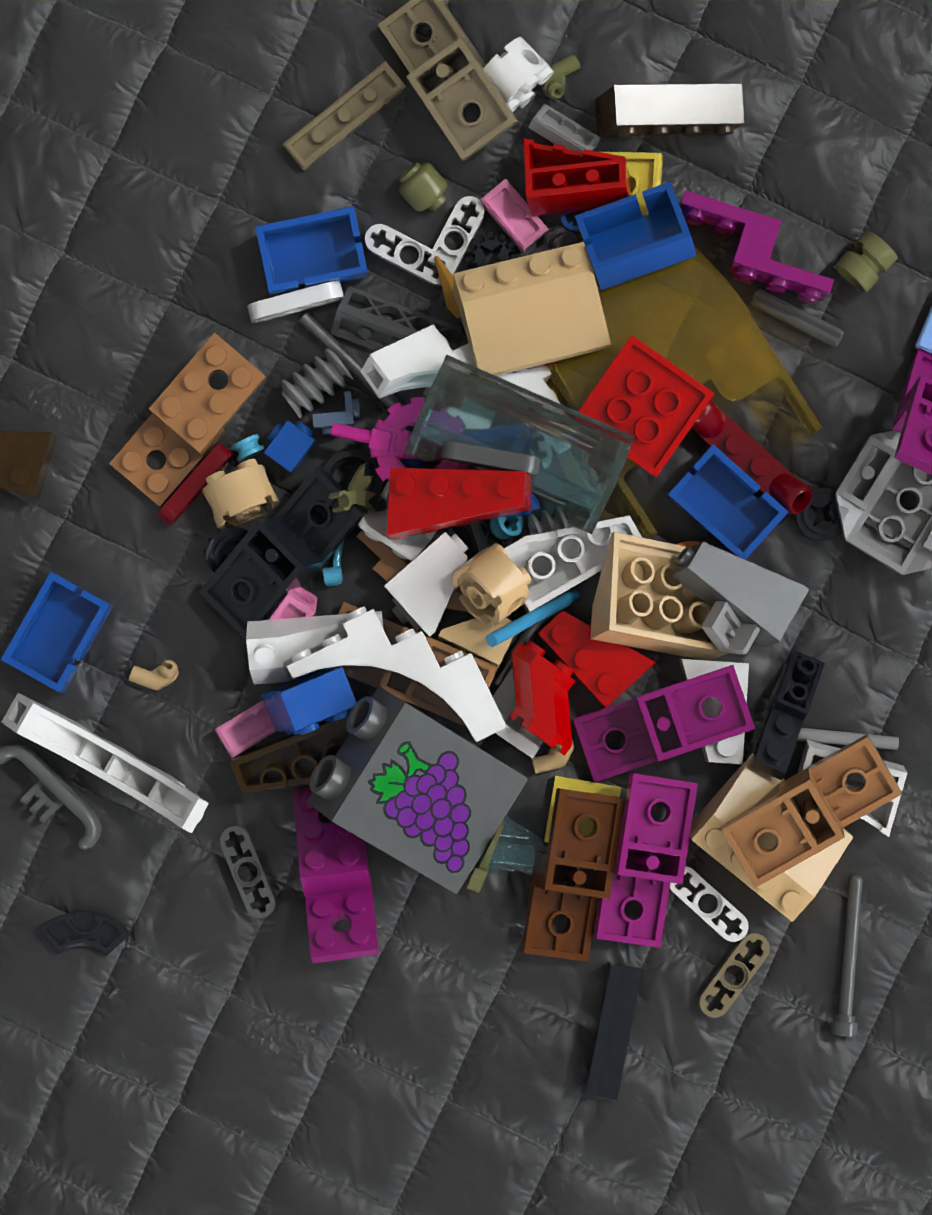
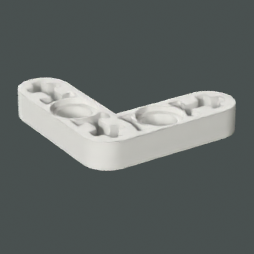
(449, 257)

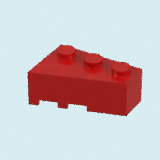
(571, 179)
(599, 665)

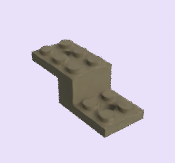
(448, 75)

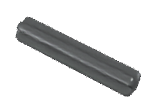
(796, 317)

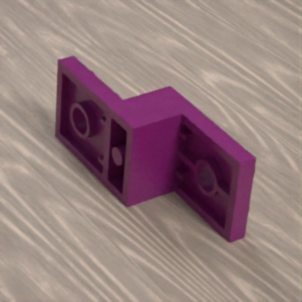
(754, 247)
(915, 415)
(664, 723)
(647, 859)
(335, 885)

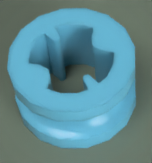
(248, 448)
(503, 533)

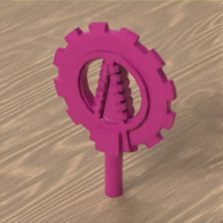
(390, 438)

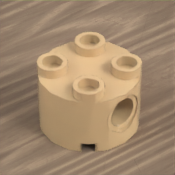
(240, 494)
(491, 585)

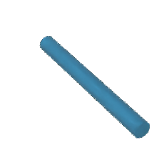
(532, 618)

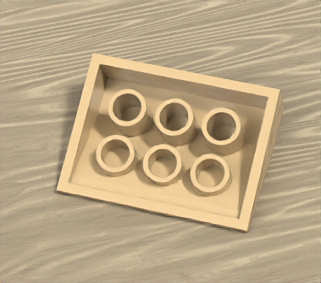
(531, 310)
(645, 605)
(745, 790)

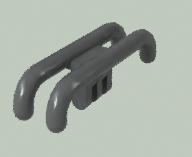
(53, 793)

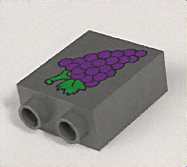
(414, 789)

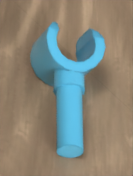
(333, 575)

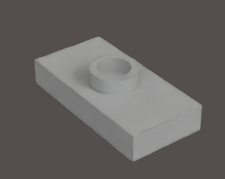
(563, 130)

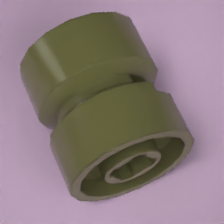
(866, 261)

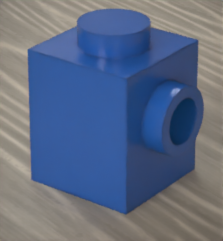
(290, 445)

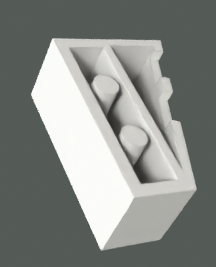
(732, 748)
(882, 817)

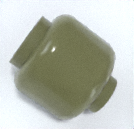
(422, 187)

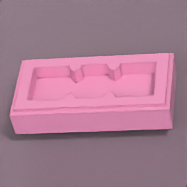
(513, 215)
(245, 729)

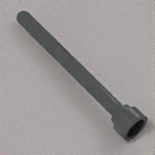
(844, 1021)

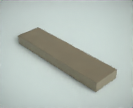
(344, 116)

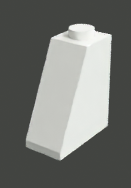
(426, 582)

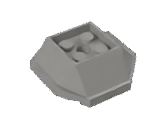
(872, 508)

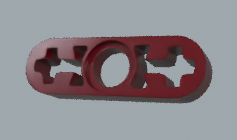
(194, 484)

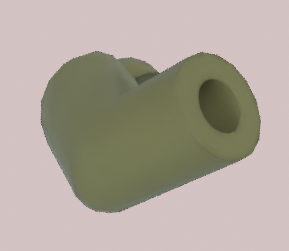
(555, 84)

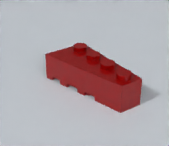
(452, 497)

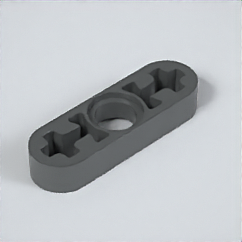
(489, 458)
(234, 867)

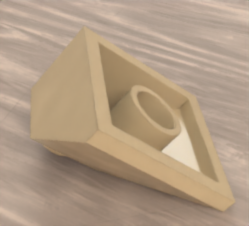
(471, 638)

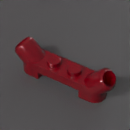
(718, 429)

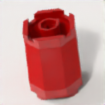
(542, 695)

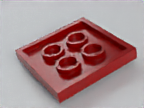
(647, 400)

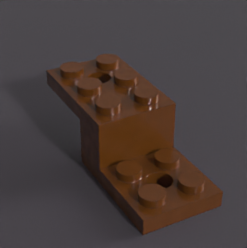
(572, 874)

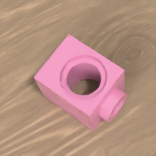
(295, 604)

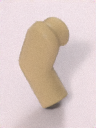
(157, 678)
(552, 760)

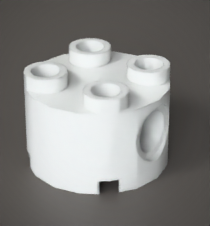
(518, 72)

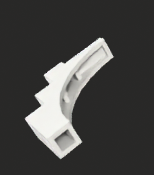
(417, 359)
(367, 645)
(106, 761)

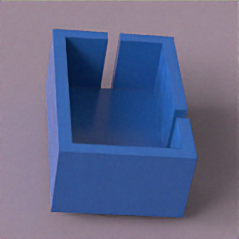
(630, 245)
(312, 251)
(724, 504)
(57, 632)
(314, 699)

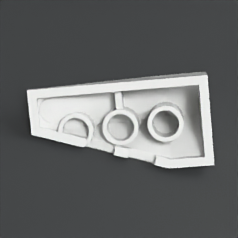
(564, 557)
(277, 640)

